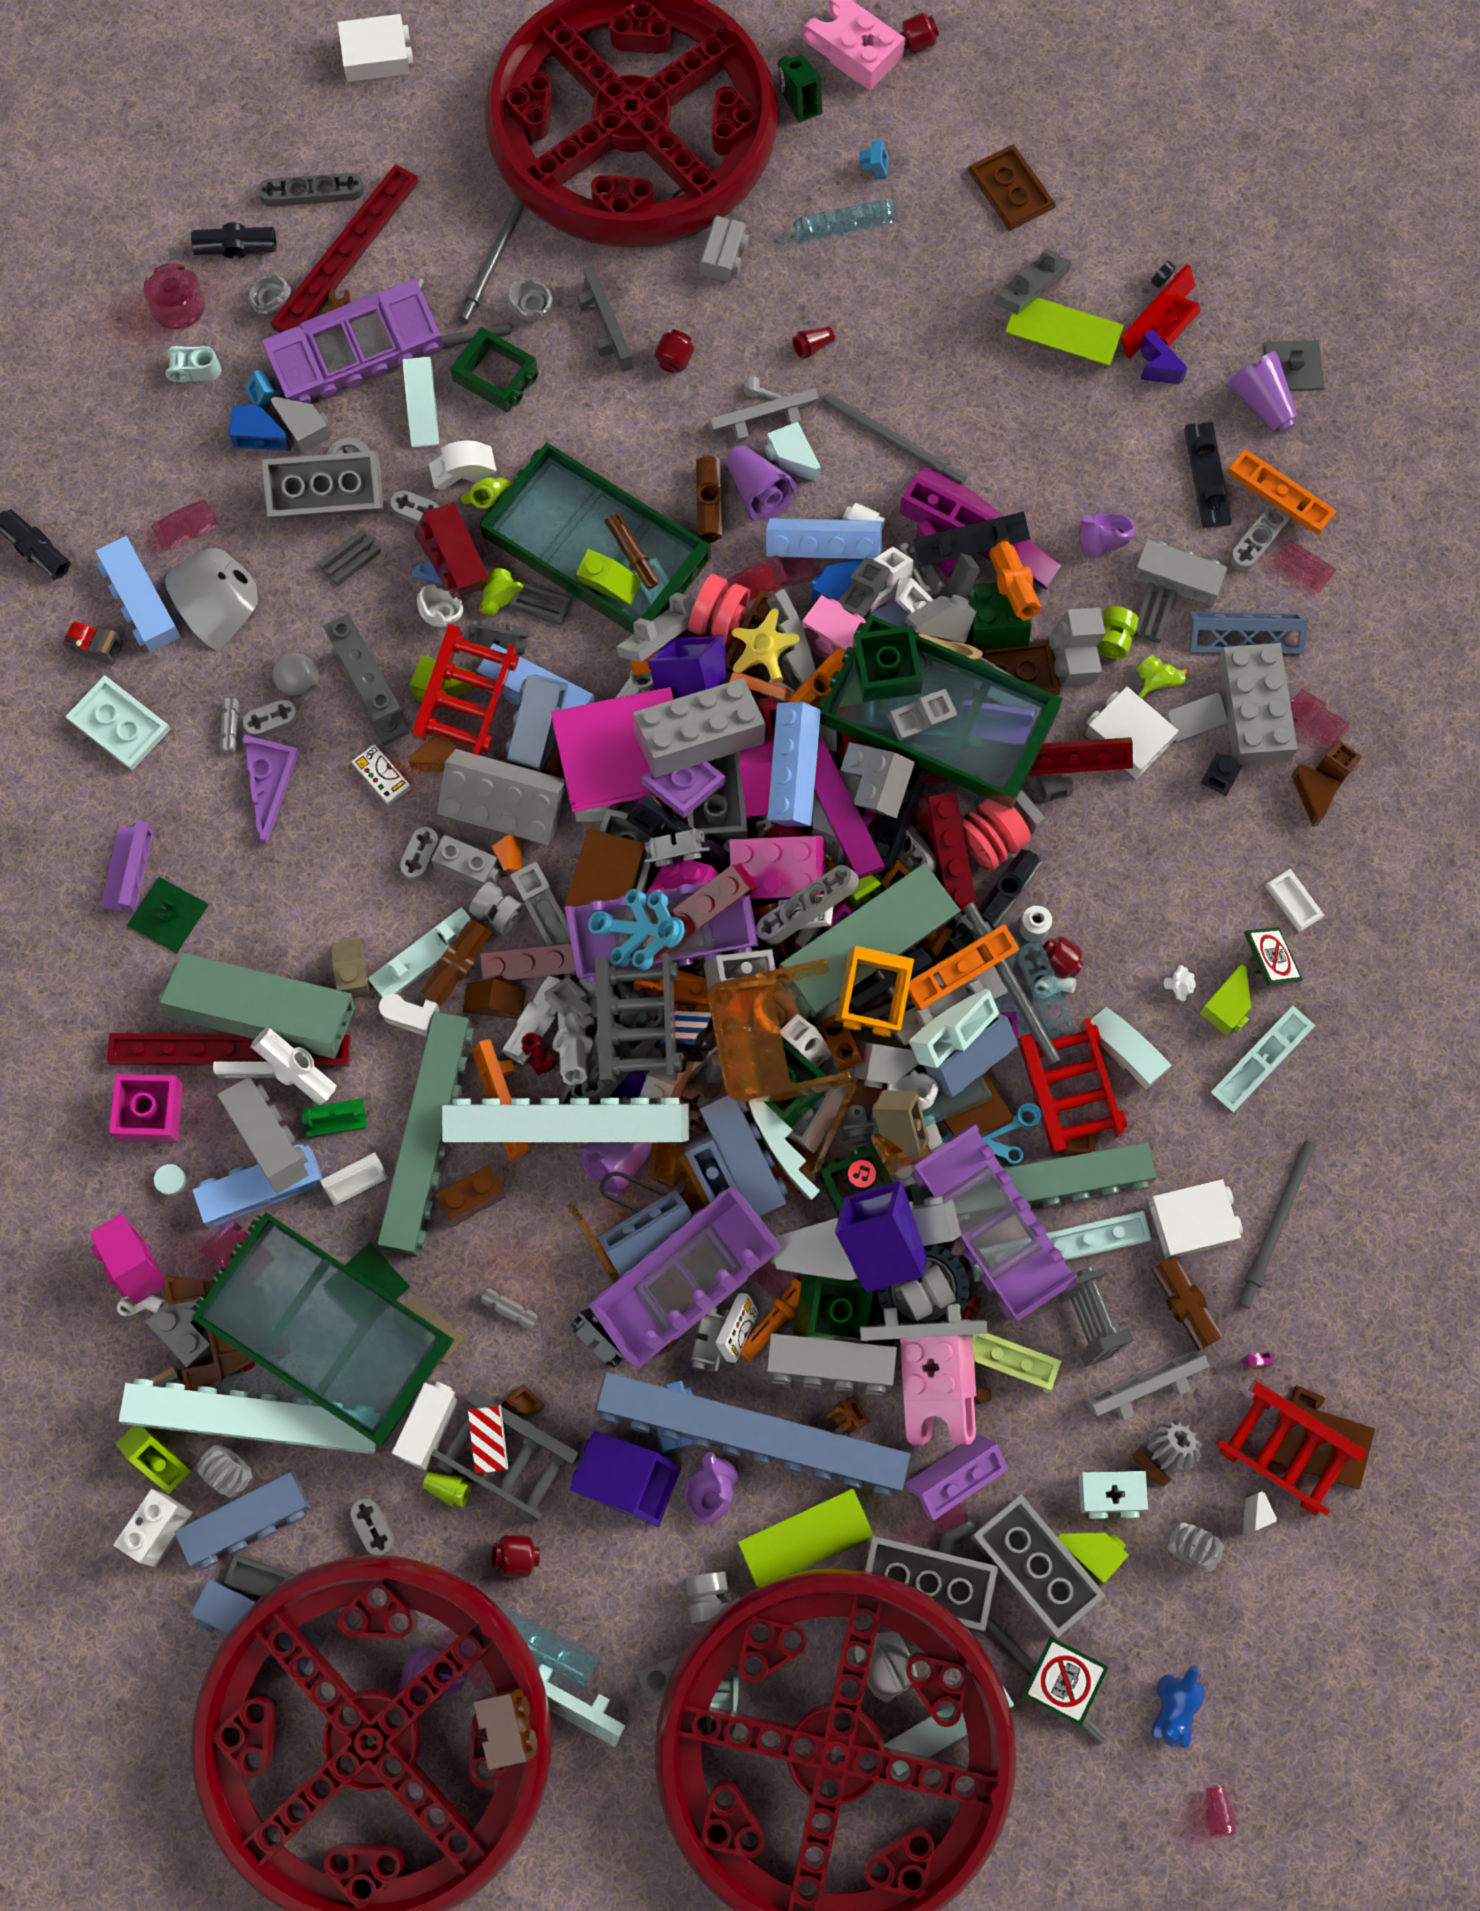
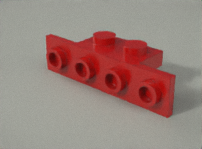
(1166, 315)

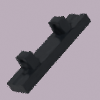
(1207, 475)
(970, 539)
(650, 817)
(893, 830)

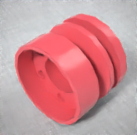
(994, 833)

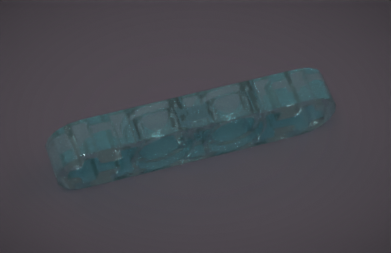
(844, 220)
(1052, 995)

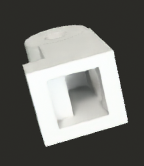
(407, 1015)
(806, 1040)

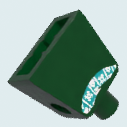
(797, 76)

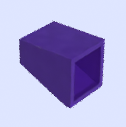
(689, 665)
(881, 1237)
(625, 1478)

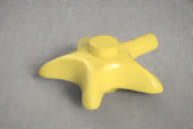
(764, 646)

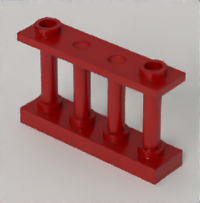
(446, 670)
(1050, 1107)
(1317, 1434)

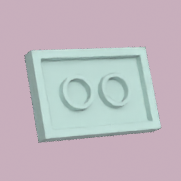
(118, 723)

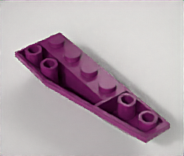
(954, 506)

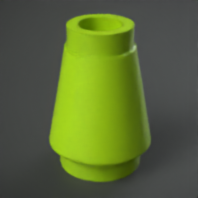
(448, 1488)

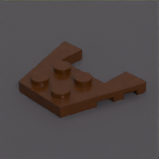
(225, 1357)

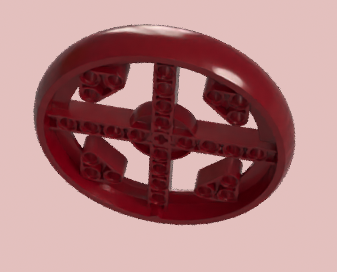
(631, 117)
(946, 1645)
(222, 1765)

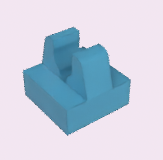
(875, 159)
(260, 389)

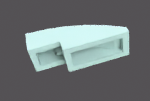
(421, 402)
(954, 1029)
(1130, 1048)

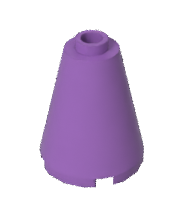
(1266, 392)
(760, 483)
(606, 1157)

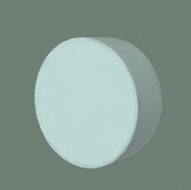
(170, 1179)

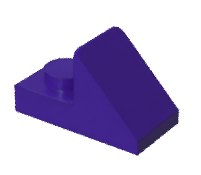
(1163, 364)

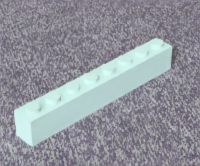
(565, 1122)
(238, 1416)

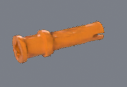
(783, 1309)

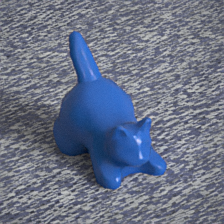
(1180, 1702)

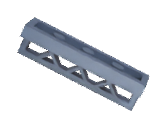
(1243, 622)

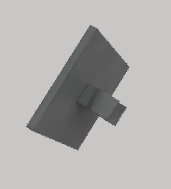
(1299, 363)

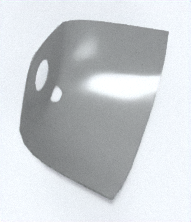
(208, 604)

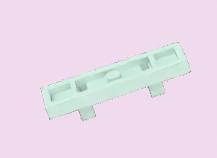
(418, 957)
(581, 1714)

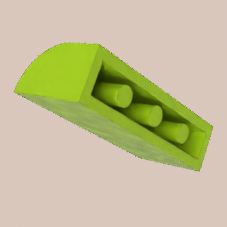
(1067, 330)
(806, 1538)

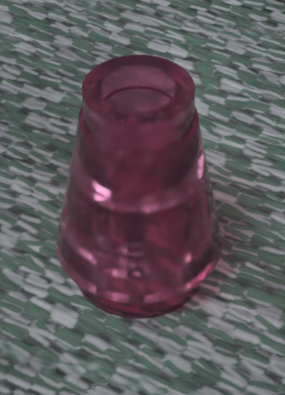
(1219, 1813)

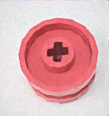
(718, 608)

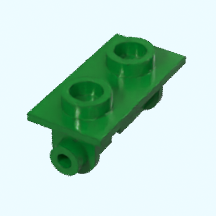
(334, 1117)

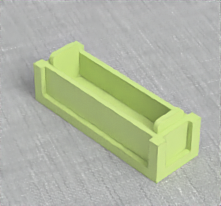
(1015, 1360)

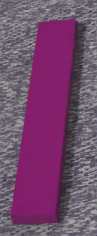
(844, 816)

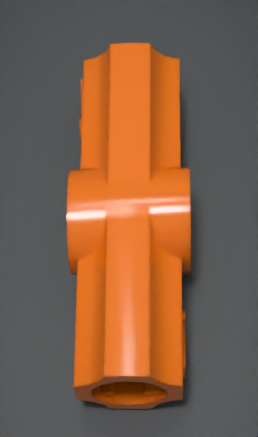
(1015, 581)
(807, 692)

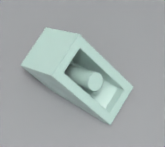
(792, 452)

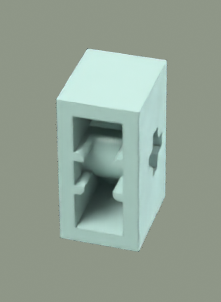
(1129, 1484)

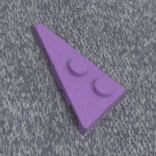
(270, 772)

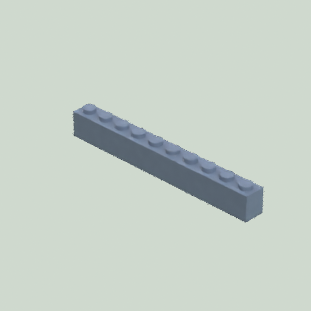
(752, 1434)

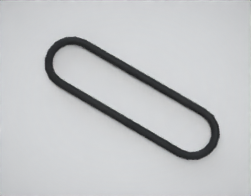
(634, 1180)

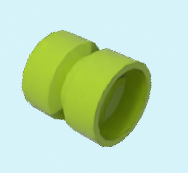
(1119, 627)

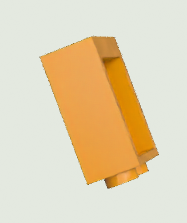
(880, 960)

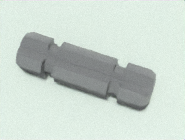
(229, 725)
(509, 1308)

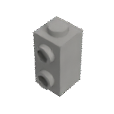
(465, 862)

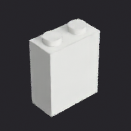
(375, 47)
(1132, 717)
(1195, 1219)
(426, 1425)

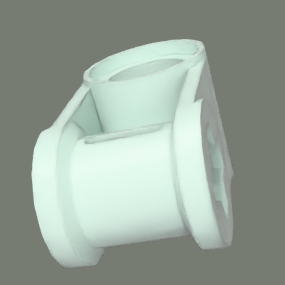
(188, 362)
(725, 1701)

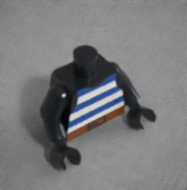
(693, 1031)

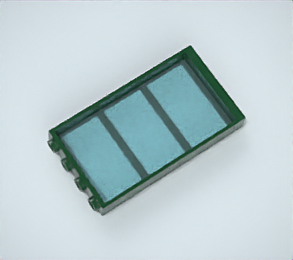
(560, 512)
(981, 749)
(322, 1328)

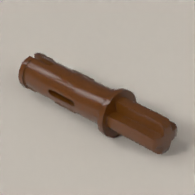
(632, 551)

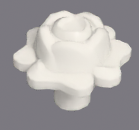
(1181, 983)

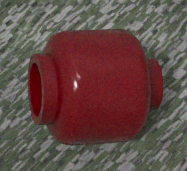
(919, 32)
(674, 351)
(1063, 957)
(515, 1556)

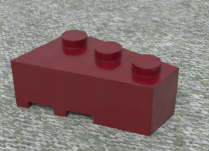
(451, 550)

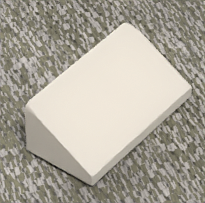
(911, 595)
(1257, 1513)

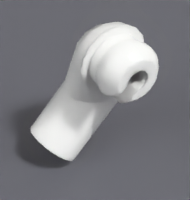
(1065, 985)
(127, 1307)

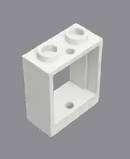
(152, 1538)

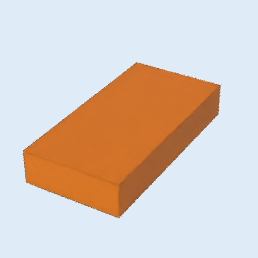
(763, 686)

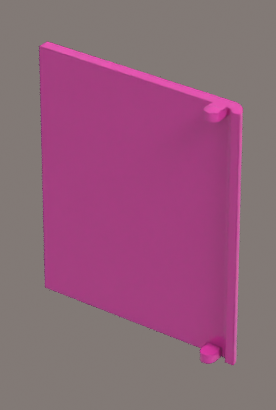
(601, 750)

